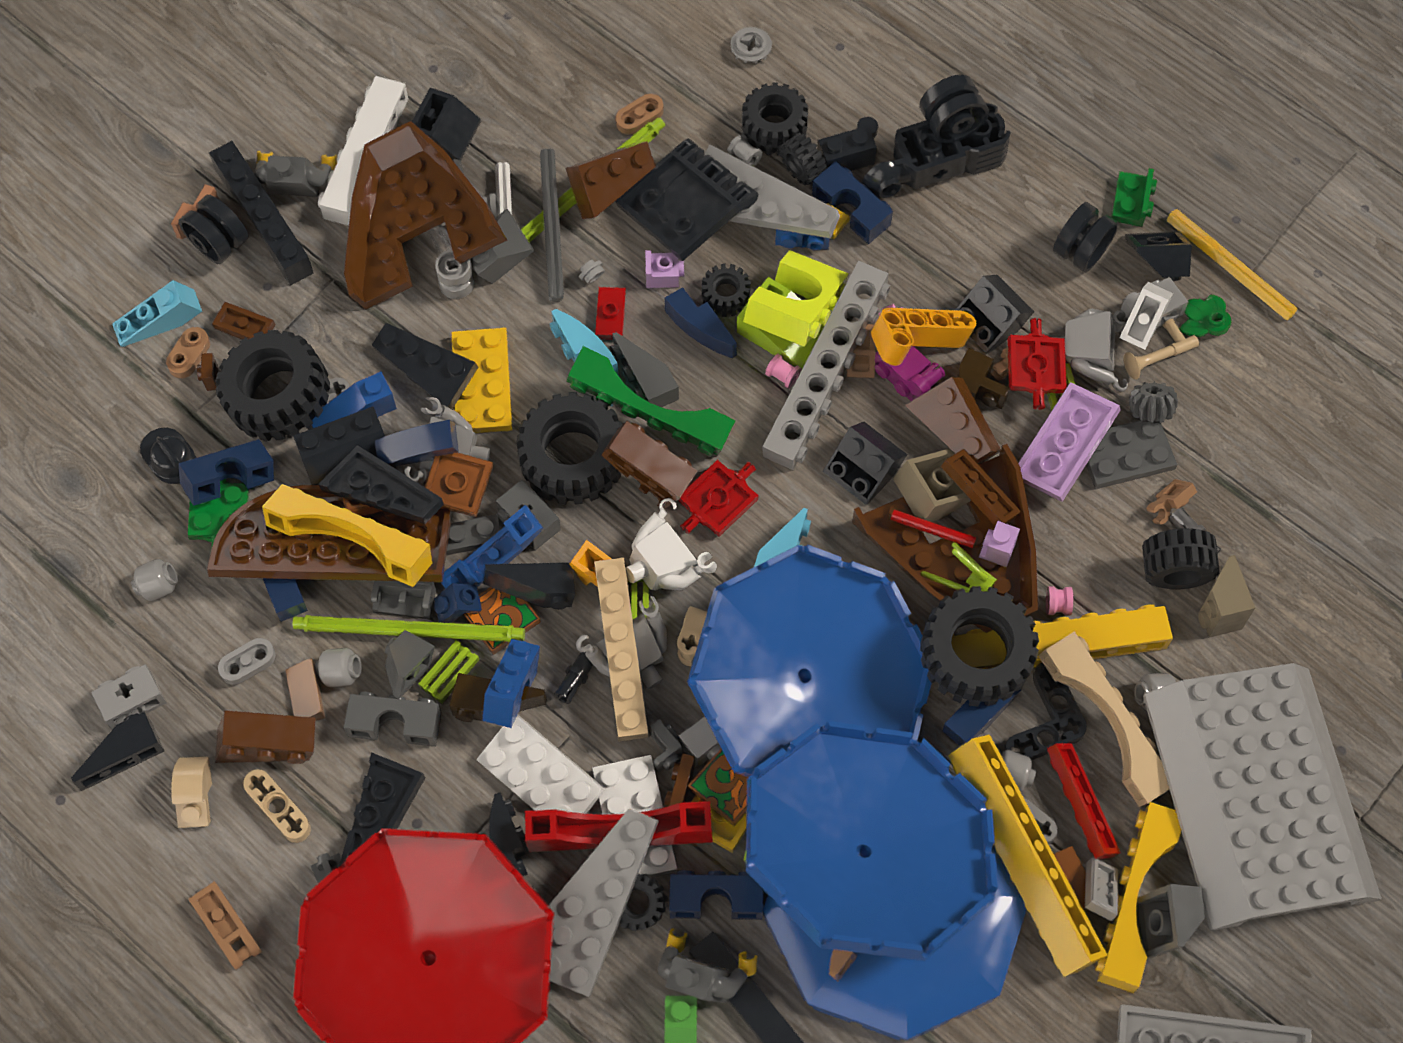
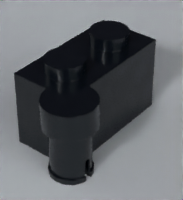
(851, 148)

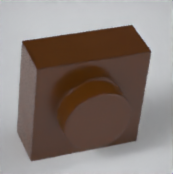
(208, 371)

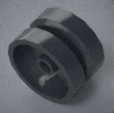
(954, 108)
(213, 229)
(1085, 237)

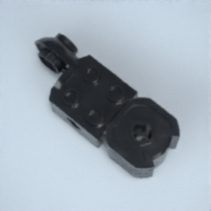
(925, 160)

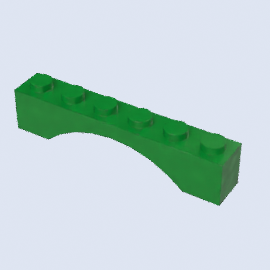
(597, 376)

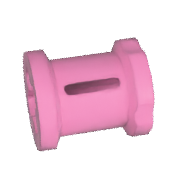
(783, 371)

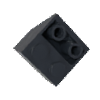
(447, 122)
(996, 311)
(864, 462)

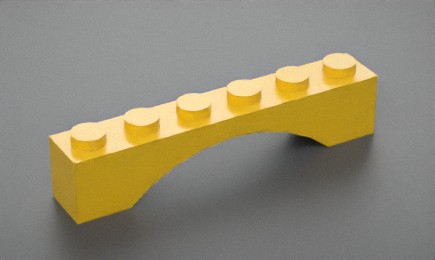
(300, 513)
(1125, 954)

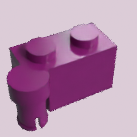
(912, 376)

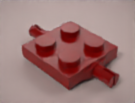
(1037, 364)
(718, 498)

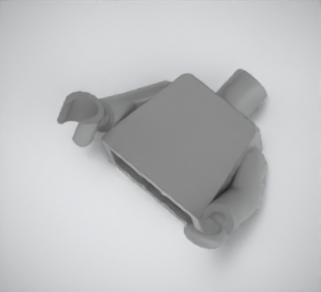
(1092, 345)
(465, 436)
(650, 645)

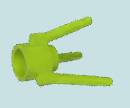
(978, 577)

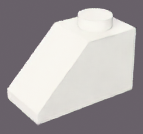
(1146, 315)

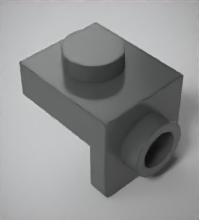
(667, 740)

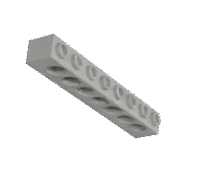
(863, 280)

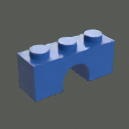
(506, 688)

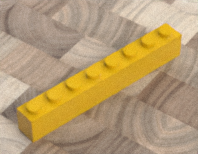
(1106, 635)
(1030, 859)

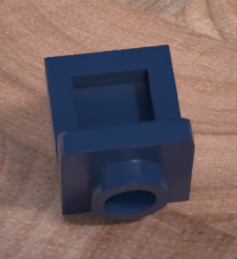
(456, 601)

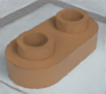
(638, 115)
(189, 351)

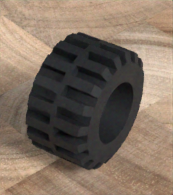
(768, 102)
(1180, 558)

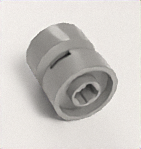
(454, 278)

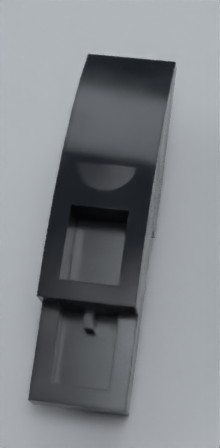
(504, 834)

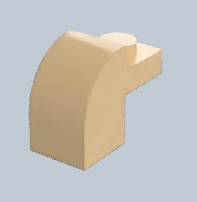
(190, 791)

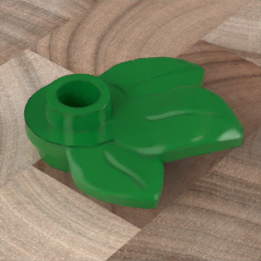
(1203, 317)

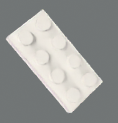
(539, 770)
(635, 787)

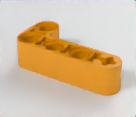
(905, 327)

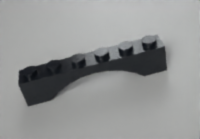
(266, 218)

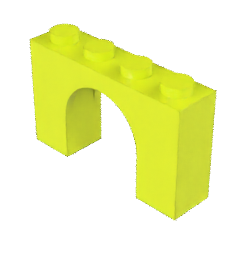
(794, 318)

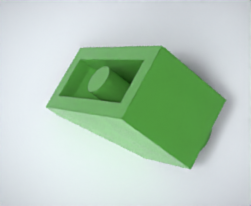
(680, 1019)

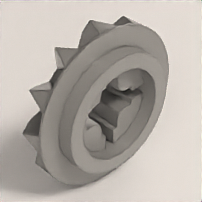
(744, 38)

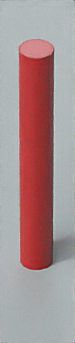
(933, 528)

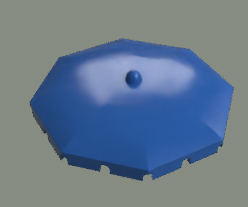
(804, 648)
(870, 841)
(903, 994)

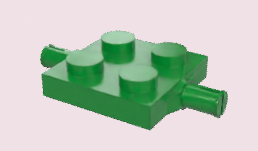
(209, 516)

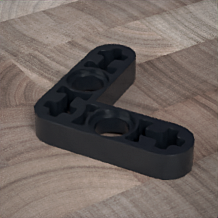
(1059, 718)

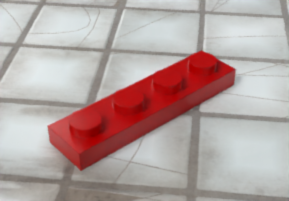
(1083, 800)

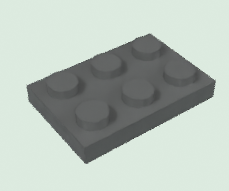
(1130, 454)

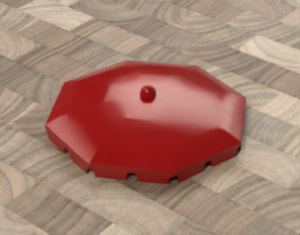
(424, 944)

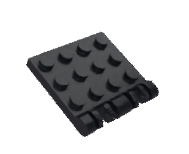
(686, 199)

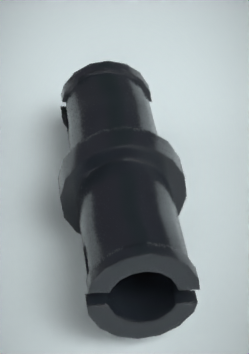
(575, 677)

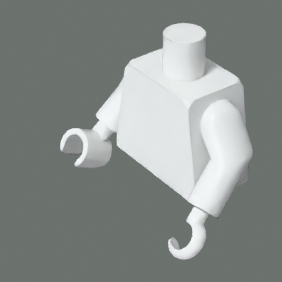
(663, 558)

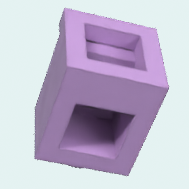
(663, 270)
(999, 543)

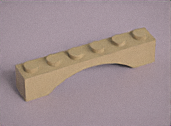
(621, 649)
(1142, 768)

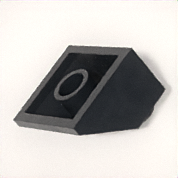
(1165, 251)

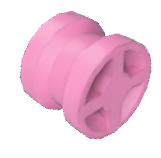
(1059, 600)

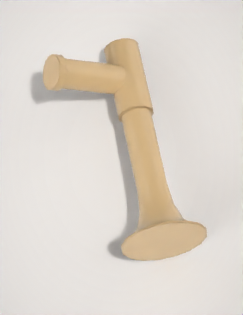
(1135, 364)

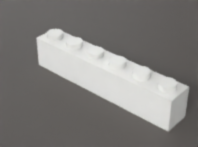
(377, 116)

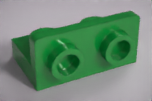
(1132, 198)

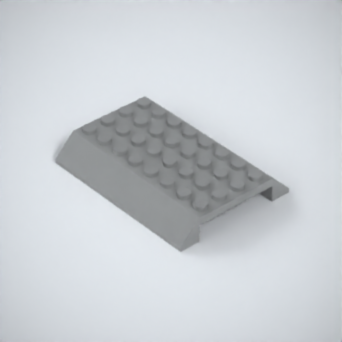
(1259, 794)

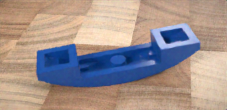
(499, 549)

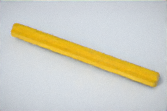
(1232, 264)

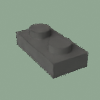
(471, 533)

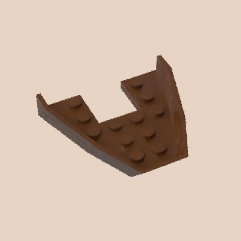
(399, 193)
(914, 554)

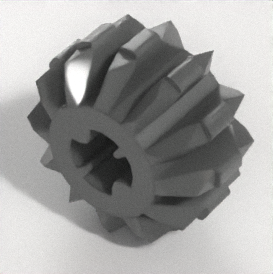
(1153, 402)

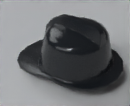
(164, 451)

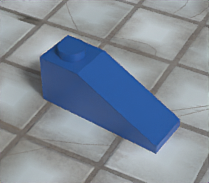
(359, 396)

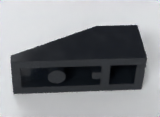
(538, 583)
(123, 748)

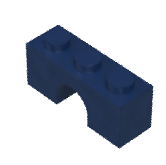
(839, 187)
(245, 462)
(690, 891)

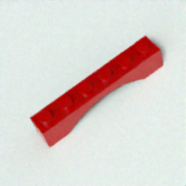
(575, 831)

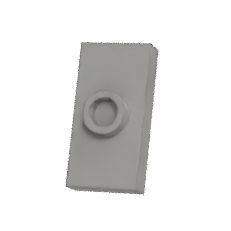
(1101, 889)

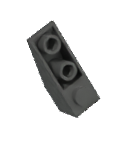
(648, 374)

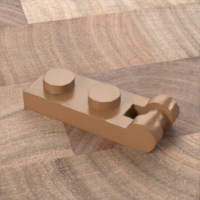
(224, 924)

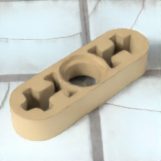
(284, 827)

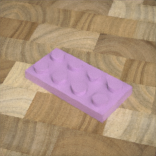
(1067, 441)

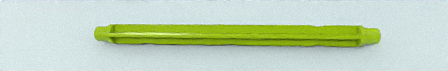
(568, 199)
(417, 628)

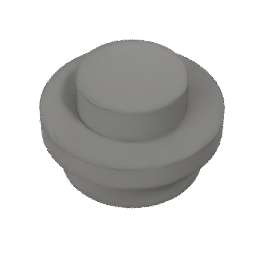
(591, 271)

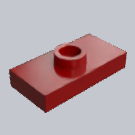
(610, 312)

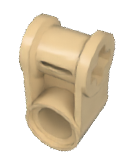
(690, 634)

